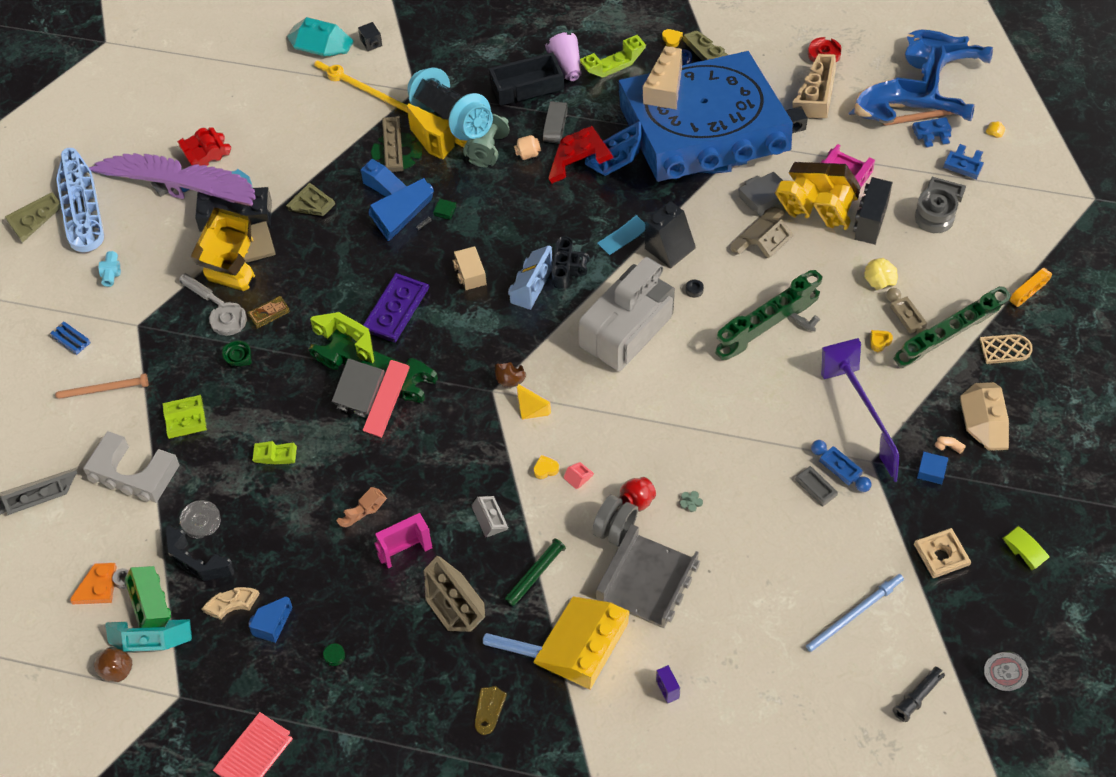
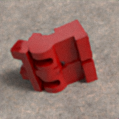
(204, 146)

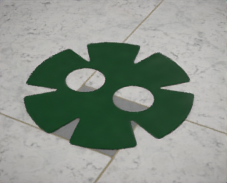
(406, 139)

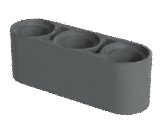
(555, 122)

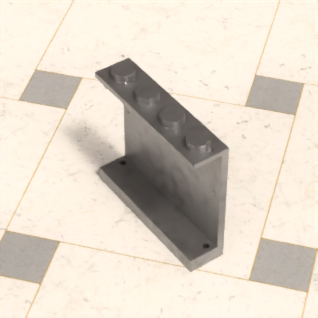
(647, 578)

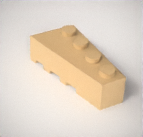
(664, 80)
(818, 87)

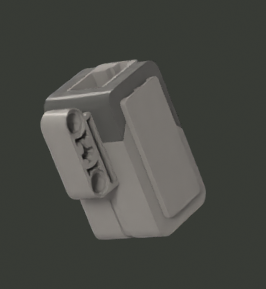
(627, 315)

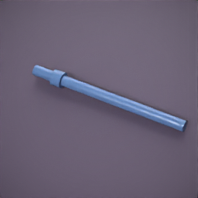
(884, 590)

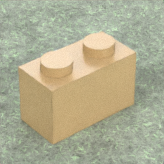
(470, 268)

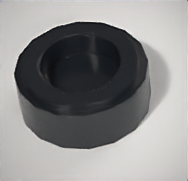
(694, 288)

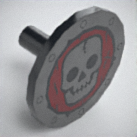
(1006, 670)

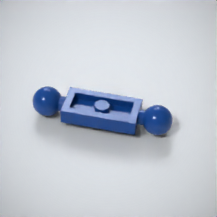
(841, 466)

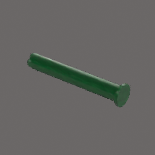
(535, 572)

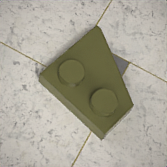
(311, 201)

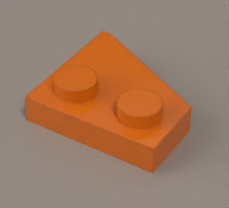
(96, 586)

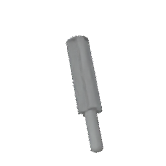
(199, 288)

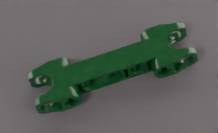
(746, 328)
(928, 340)
(343, 348)

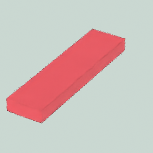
(386, 398)

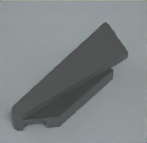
(36, 492)

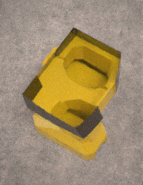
(821, 185)
(223, 249)

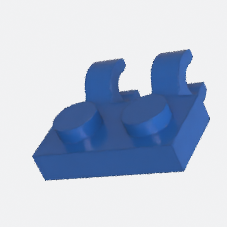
(931, 128)
(964, 165)

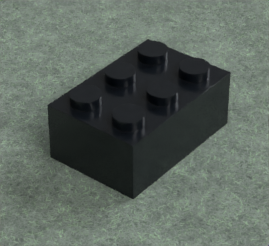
(873, 210)

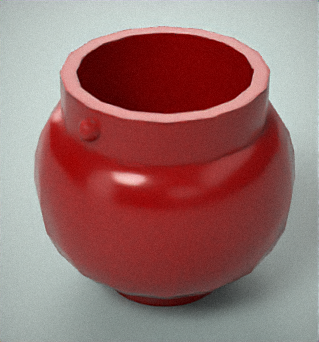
(638, 492)

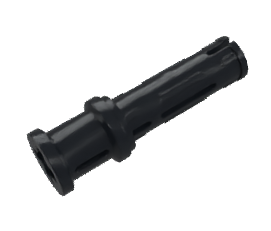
(913, 700)

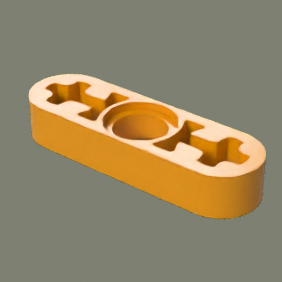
(1030, 287)

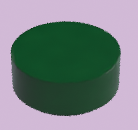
(334, 654)

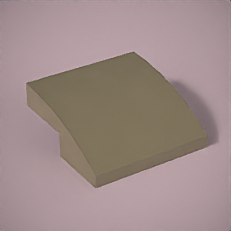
(262, 244)

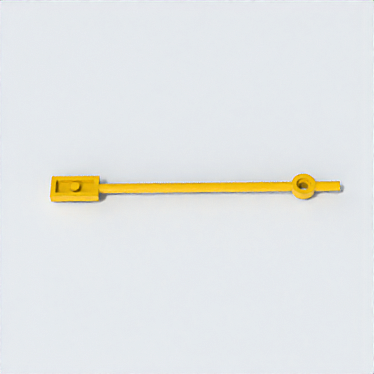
(336, 73)

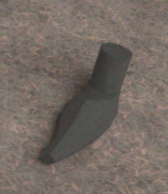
(809, 325)

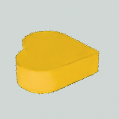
(672, 37)
(880, 339)
(545, 467)

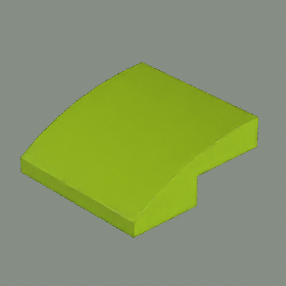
(184, 416)

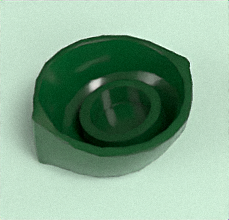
(237, 353)

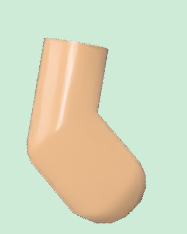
(951, 442)

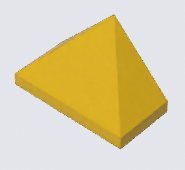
(531, 404)

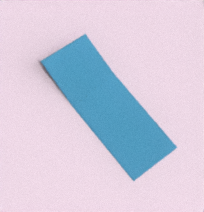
(623, 235)

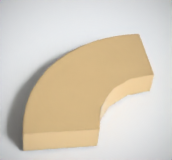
(231, 600)

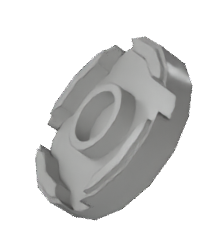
(228, 319)

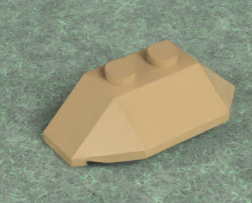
(986, 415)

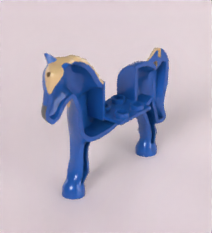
(930, 53)

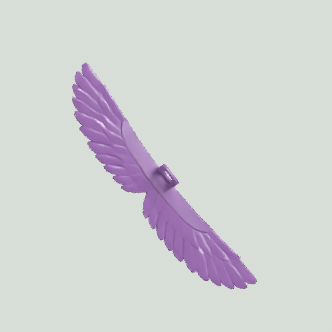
(198, 178)

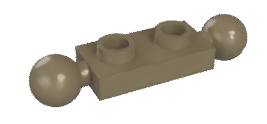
(906, 311)

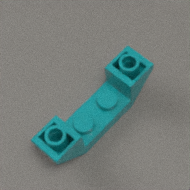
(148, 639)

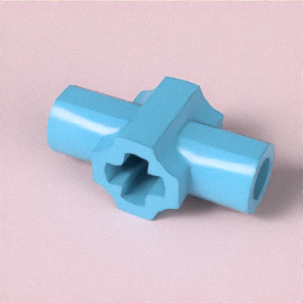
(109, 269)

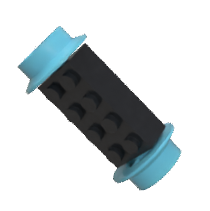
(467, 115)

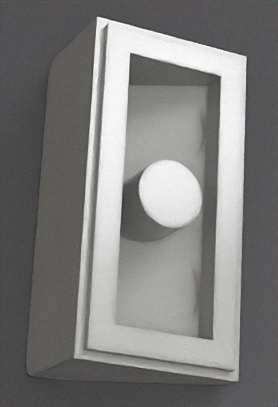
(489, 515)

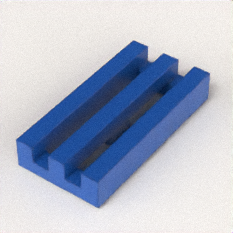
(61, 330)

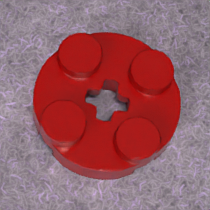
(819, 44)

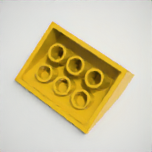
(583, 640)

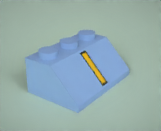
(531, 278)

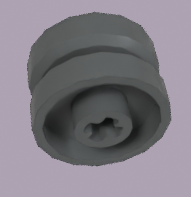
(936, 210)
(614, 519)

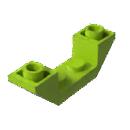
(631, 50)
(328, 323)

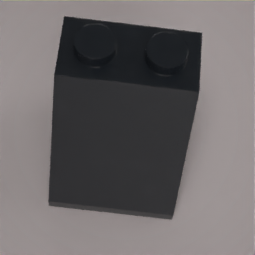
(669, 235)

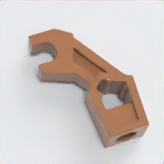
(368, 504)

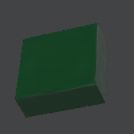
(444, 209)

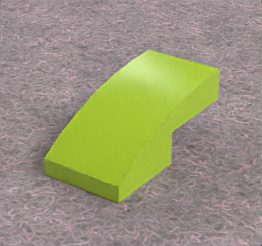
(274, 454)
(1023, 544)

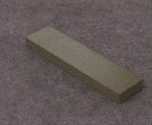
(392, 144)

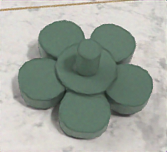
(692, 501)

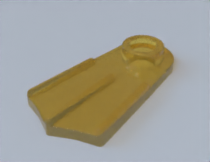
(489, 708)

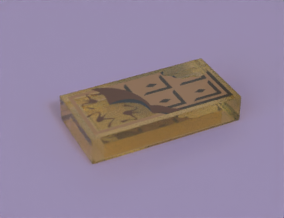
(268, 312)

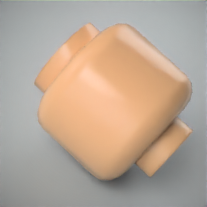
(527, 147)

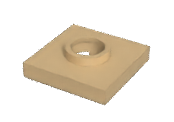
(943, 541)

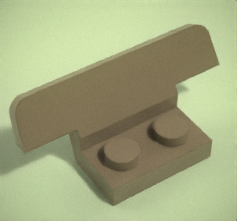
(767, 232)

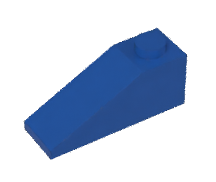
(380, 178)

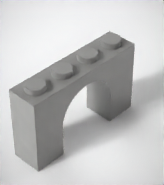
(146, 485)

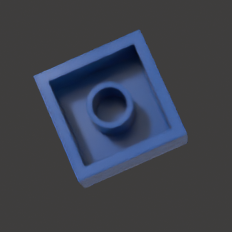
(932, 468)

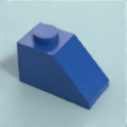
(270, 619)

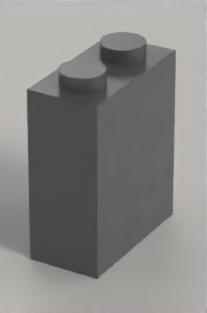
(358, 387)

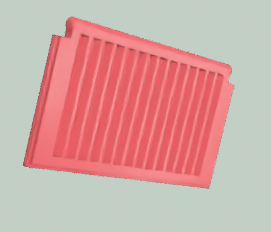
(254, 749)

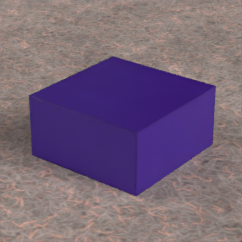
(668, 684)

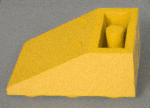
(431, 131)

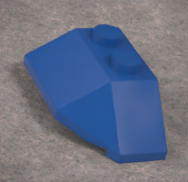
(623, 147)

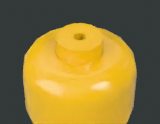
(995, 129)

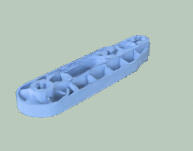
(79, 229)

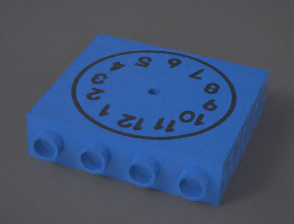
(720, 118)

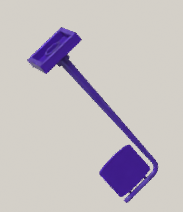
(845, 359)

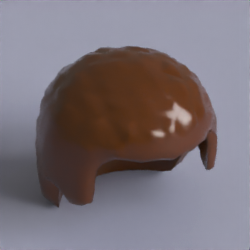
(508, 375)
(113, 664)

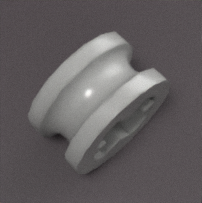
(119, 573)

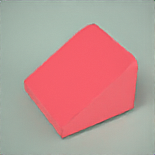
(577, 475)

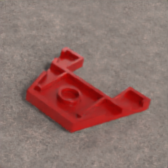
(578, 147)

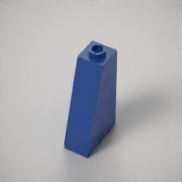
(400, 207)

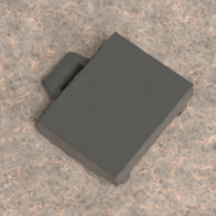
(760, 192)

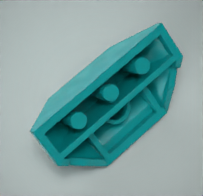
(319, 37)

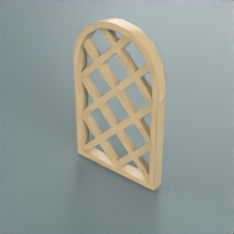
(1006, 337)

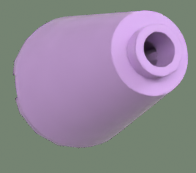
(567, 54)

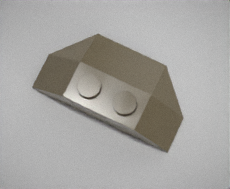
(452, 597)

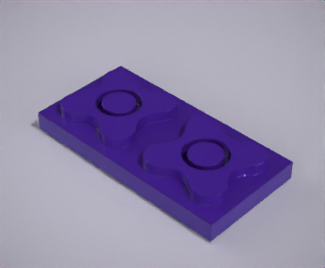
(395, 307)

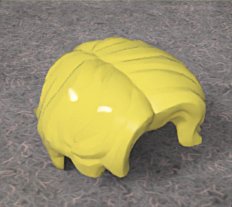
(880, 273)

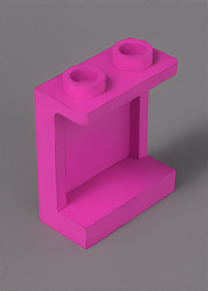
(859, 169)
(402, 536)

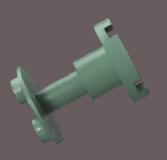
(482, 149)

